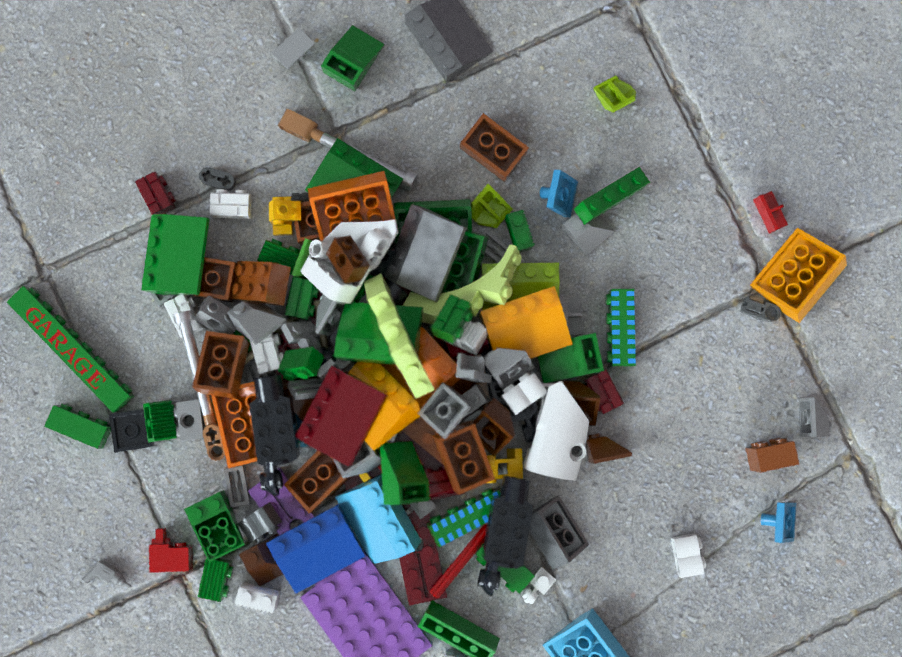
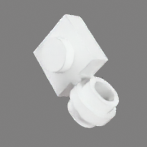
(541, 582)

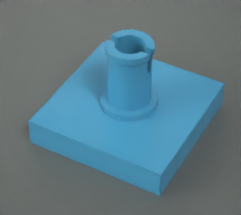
(560, 194)
(783, 521)

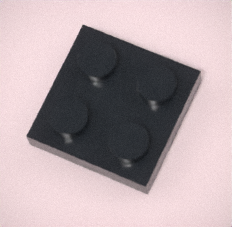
(129, 431)

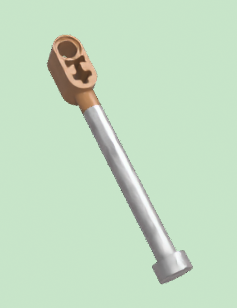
(307, 130)
(183, 319)

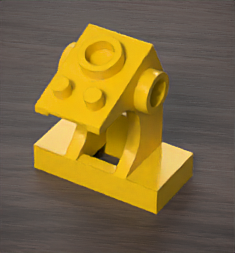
(282, 214)
(514, 464)

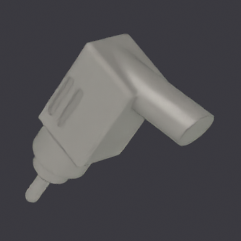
(106, 573)

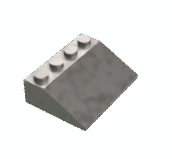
(447, 36)
(425, 252)

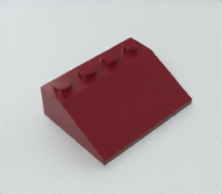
(341, 415)

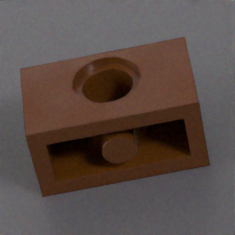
(347, 259)

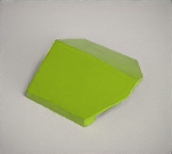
(615, 94)
(489, 208)

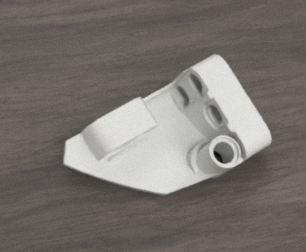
(372, 240)
(558, 430)

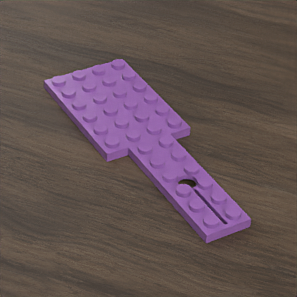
(354, 603)

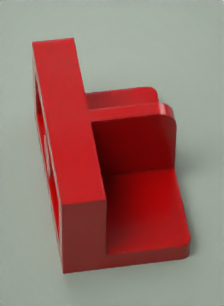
(770, 212)

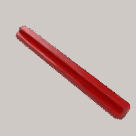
(459, 563)

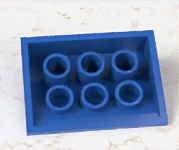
(316, 549)

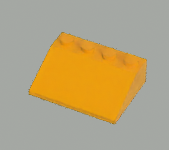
(799, 274)
(528, 324)
(398, 408)

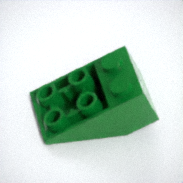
(352, 57)
(572, 361)
(402, 474)
(215, 526)

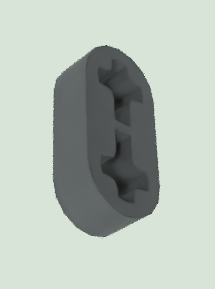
(219, 175)

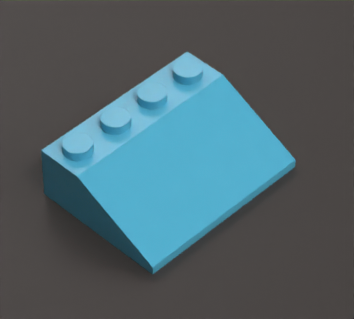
(381, 528)
(585, 638)

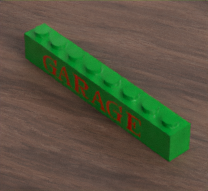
(71, 349)

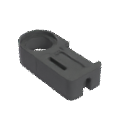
(759, 309)

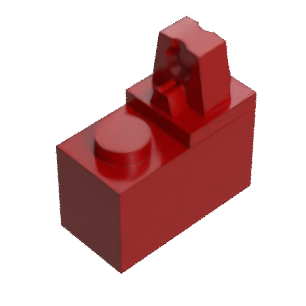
(169, 558)

